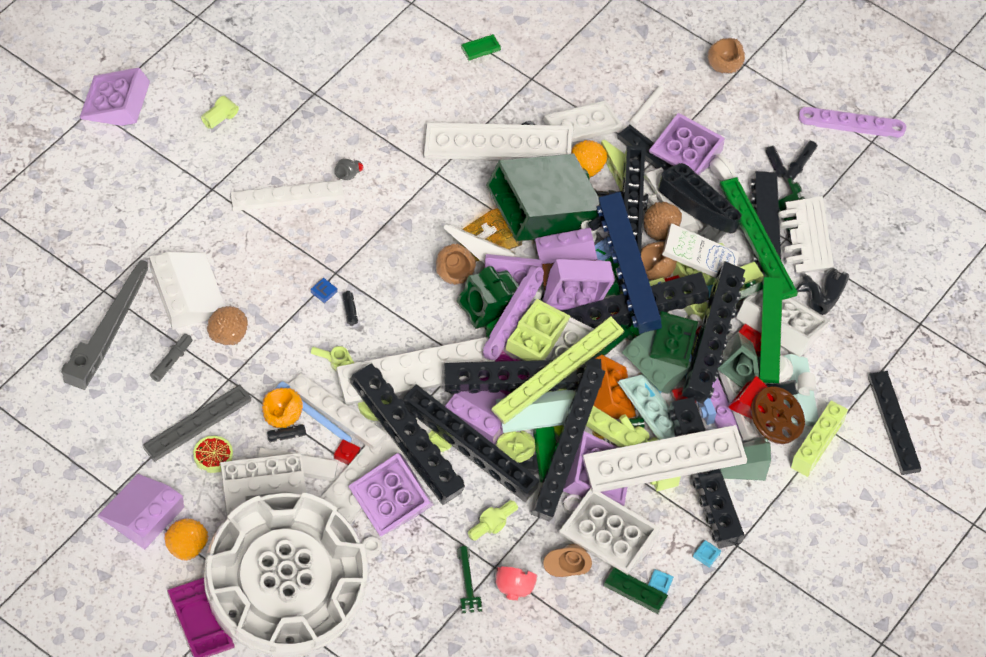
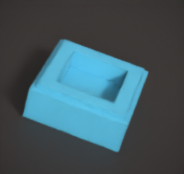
(707, 553)
(661, 581)

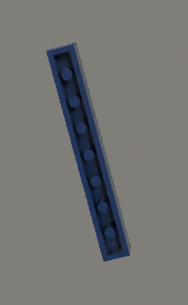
(629, 263)

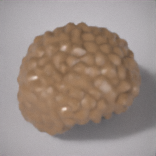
(726, 55)
(659, 218)
(655, 263)
(455, 264)
(227, 325)

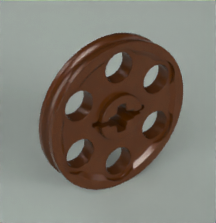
(779, 422)

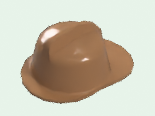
(568, 561)

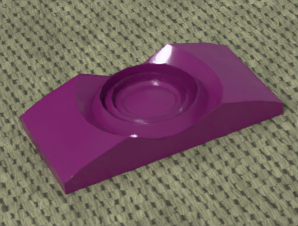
(197, 621)

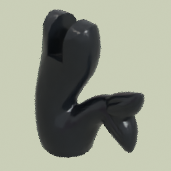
(833, 288)

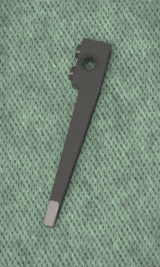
(93, 354)

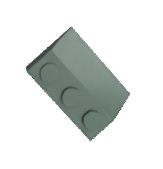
(660, 373)

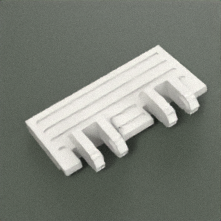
(809, 237)

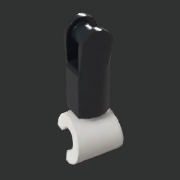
(805, 383)

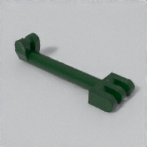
(626, 334)
(464, 554)

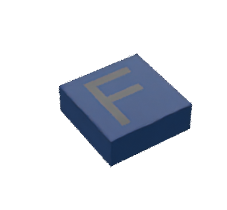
(324, 290)

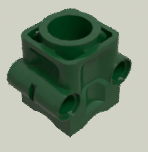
(487, 295)

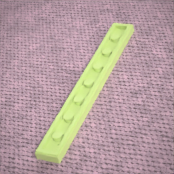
(557, 370)

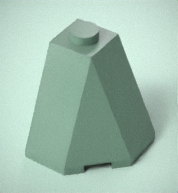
(739, 360)
(758, 462)

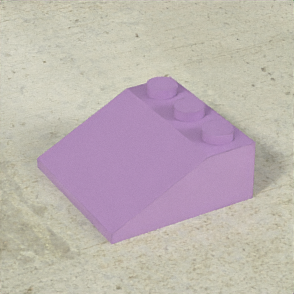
(116, 97)
(688, 144)
(566, 245)
(577, 283)
(476, 411)
(577, 480)
(391, 494)
(143, 510)

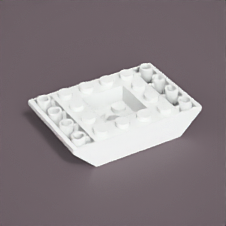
(262, 477)

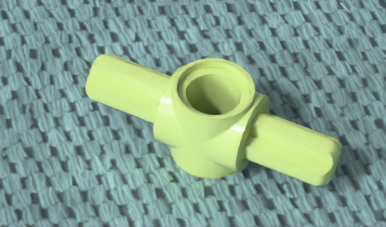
(492, 520)

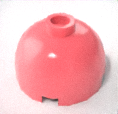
(515, 582)

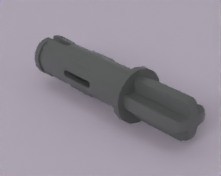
(176, 351)

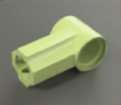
(223, 109)

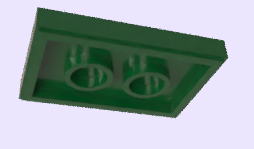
(670, 342)

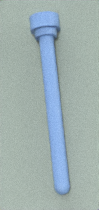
(320, 418)

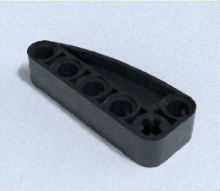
(698, 198)

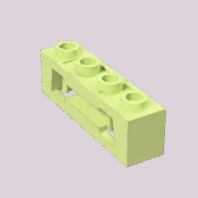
(819, 438)

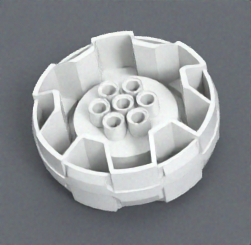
(265, 614)

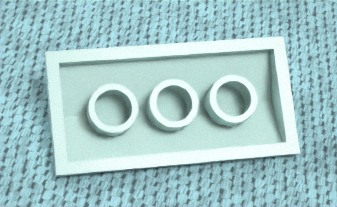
(808, 403)
(652, 409)
(544, 412)

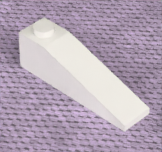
(476, 244)

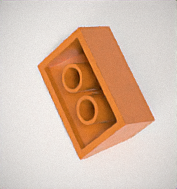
(611, 397)

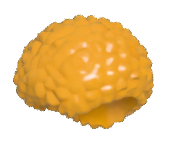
(590, 156)
(282, 407)
(186, 538)

